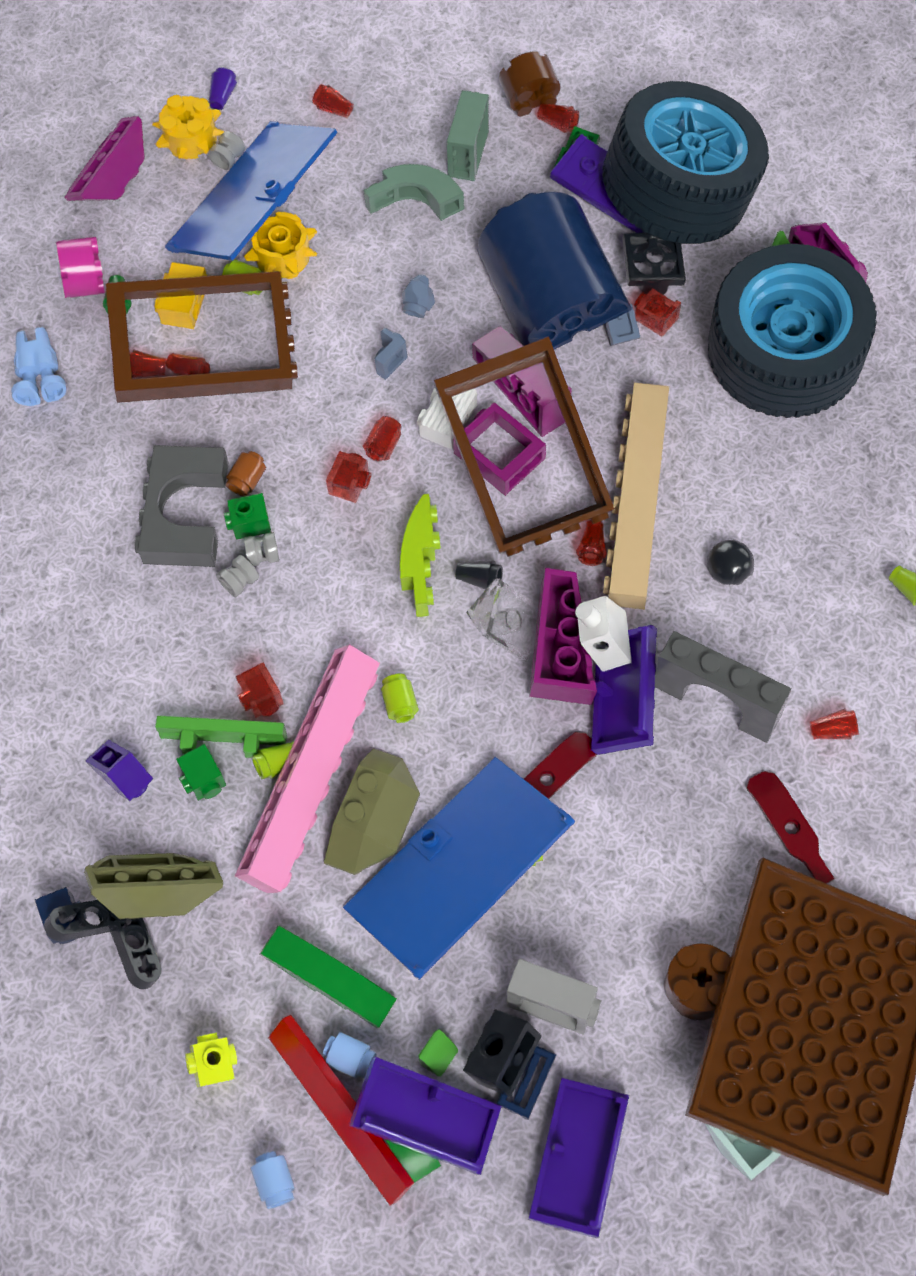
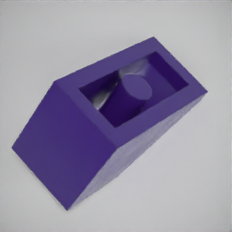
(120, 770)

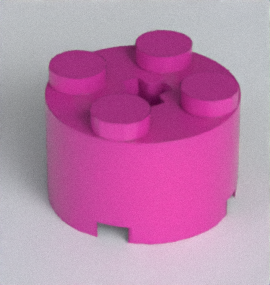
(80, 267)

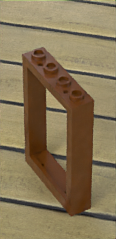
(495, 369)
(198, 384)

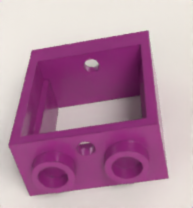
(521, 465)

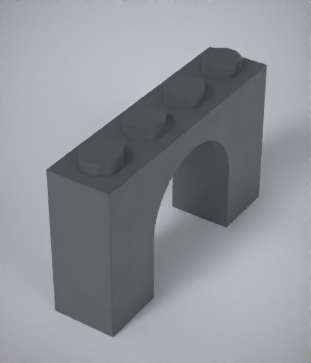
(170, 471)
(755, 694)

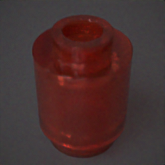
(382, 439)

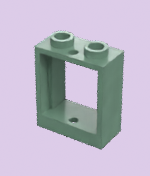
(468, 135)

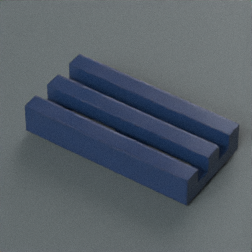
(515, 1106)

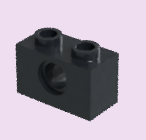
(516, 1043)

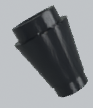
(479, 573)

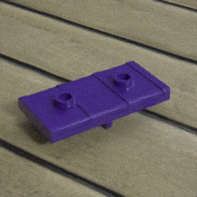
(582, 172)
(626, 698)
(425, 1115)
(579, 1158)

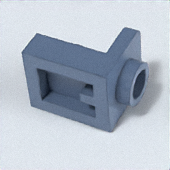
(623, 328)
(391, 354)

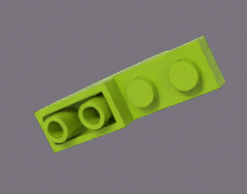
(417, 552)

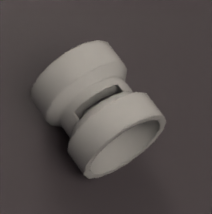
(226, 150)
(254, 549)
(237, 576)

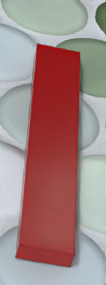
(338, 1109)

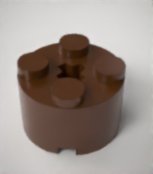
(529, 82)
(681, 982)

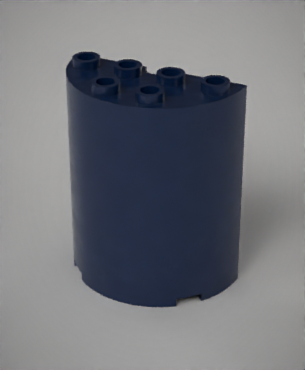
(550, 269)

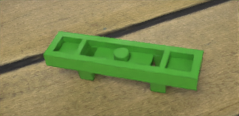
(250, 733)

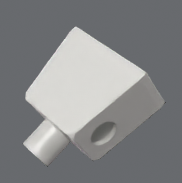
(602, 623)

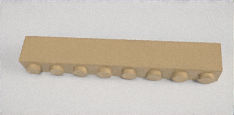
(638, 496)

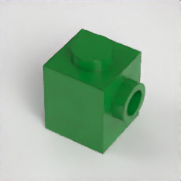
(247, 516)
(200, 773)

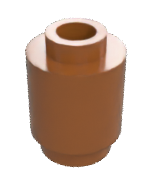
(245, 473)

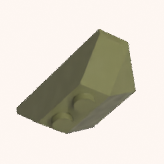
(372, 813)
(152, 884)

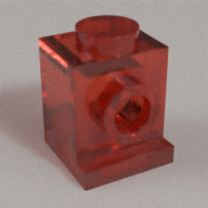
(656, 311)

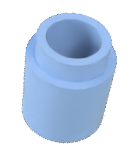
(348, 1055)
(273, 1179)

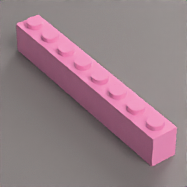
(308, 770)

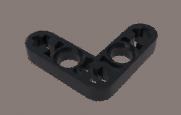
(109, 923)

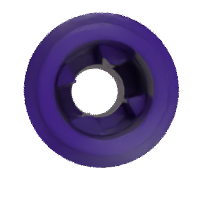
(221, 87)

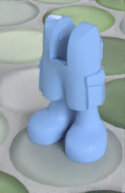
(36, 359)

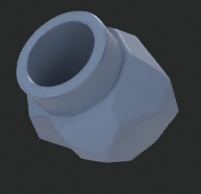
(418, 297)

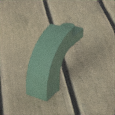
(416, 183)

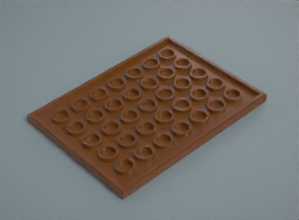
(814, 1029)

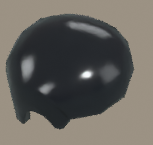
(730, 562)

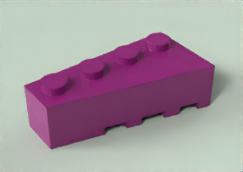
(526, 389)
(559, 660)

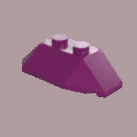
(111, 164)
(823, 237)

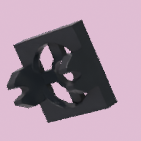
(645, 244)

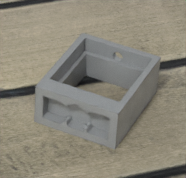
(553, 997)

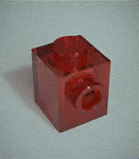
(348, 476)
(258, 691)

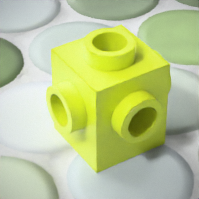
(197, 1060)

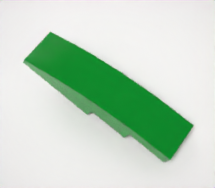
(328, 976)

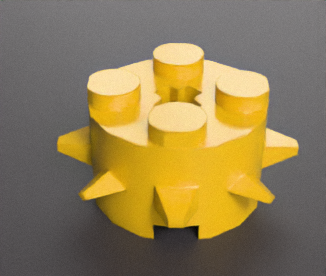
(187, 126)
(282, 245)

